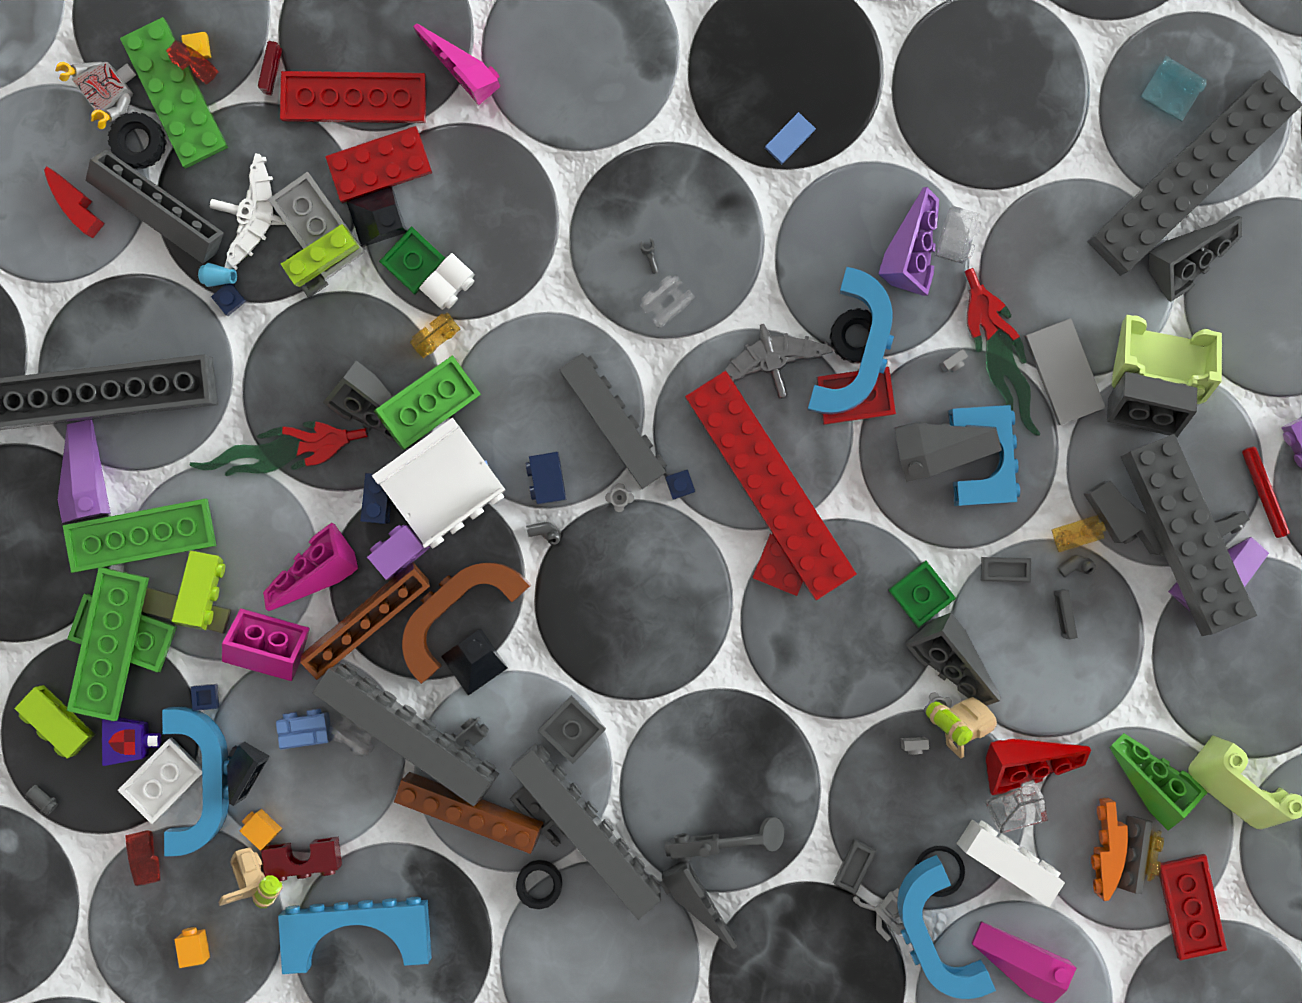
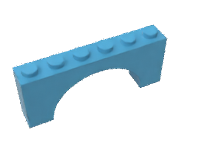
(402, 921)

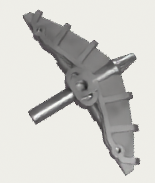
(772, 354)

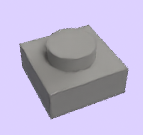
(954, 362)
(915, 745)

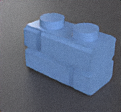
(304, 729)

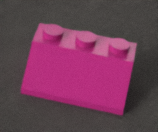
(265, 644)

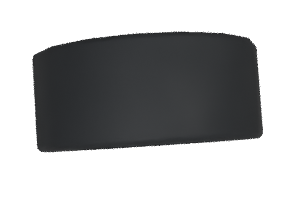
(530, 901)

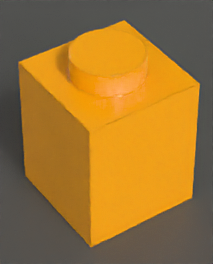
(259, 828)
(192, 947)

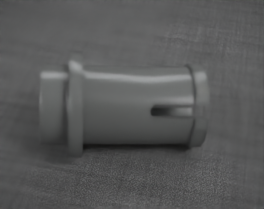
(41, 800)

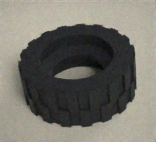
(132, 121)
(839, 330)

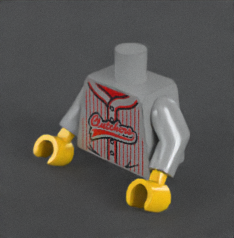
(102, 87)

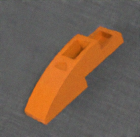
(1109, 859)

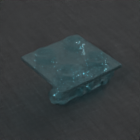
(1174, 88)

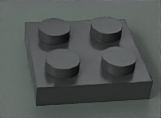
(572, 729)

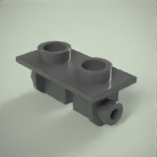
(472, 732)

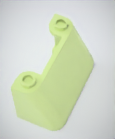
(1170, 357)
(1219, 773)

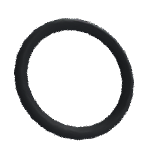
(959, 860)

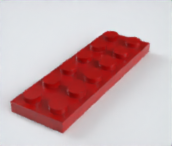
(353, 97)

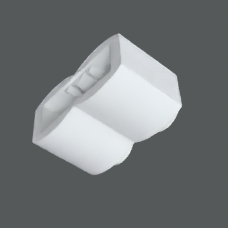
(447, 282)

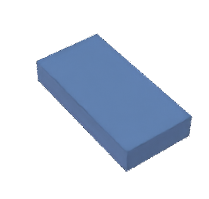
(790, 138)

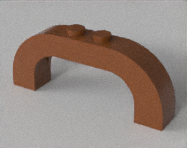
(414, 643)

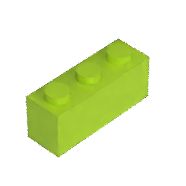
(320, 255)
(198, 590)
(54, 722)

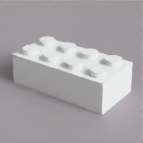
(1014, 865)

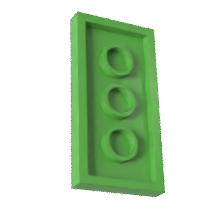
(427, 402)
(151, 641)

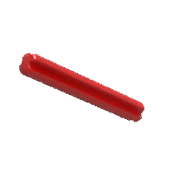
(1265, 492)

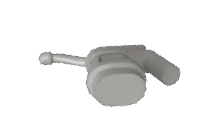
(885, 911)

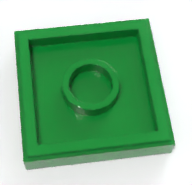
(412, 260)
(921, 594)

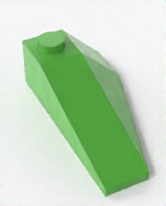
(1163, 789)

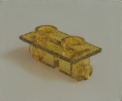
(427, 342)
(1078, 533)
(1155, 846)

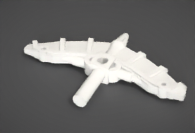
(253, 213)

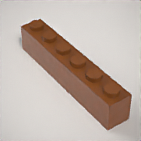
(364, 620)
(483, 818)

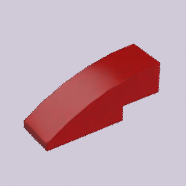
(73, 203)

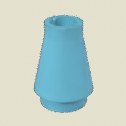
(216, 275)

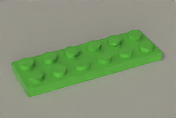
(173, 94)
(139, 535)
(107, 644)

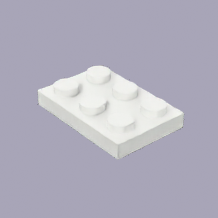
(161, 780)

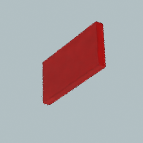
(1192, 907)

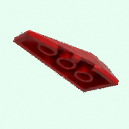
(1021, 761)

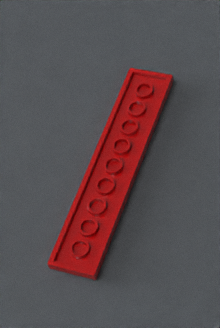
(770, 485)

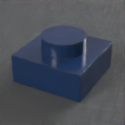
(228, 299)
(680, 484)
(204, 697)

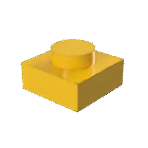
(198, 42)

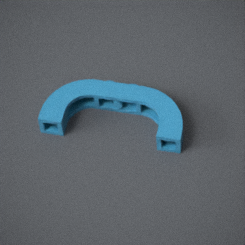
(871, 292)
(214, 752)
(958, 982)

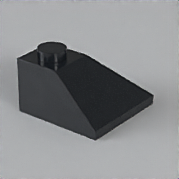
(376, 216)
(474, 662)
(243, 770)

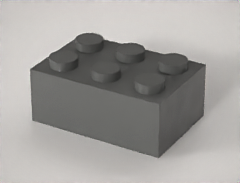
(1152, 404)

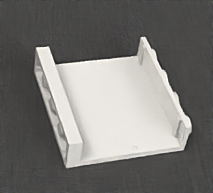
(440, 483)

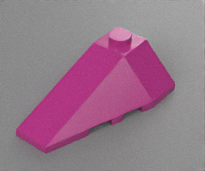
(467, 70)
(319, 567)
(1027, 965)

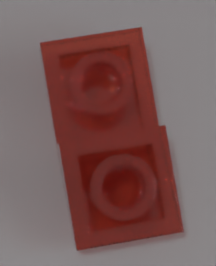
(184, 56)
(141, 858)

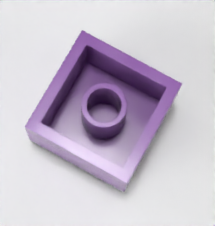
(397, 552)

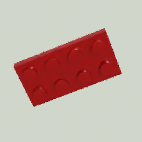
(378, 164)

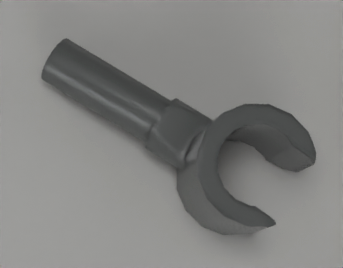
(649, 252)

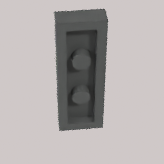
(1137, 852)

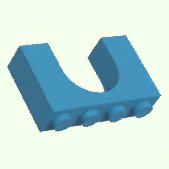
(1001, 484)

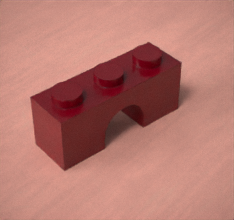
(281, 862)

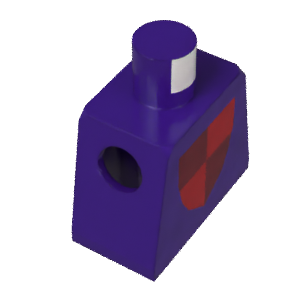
(126, 740)

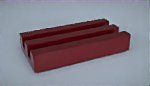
(269, 67)

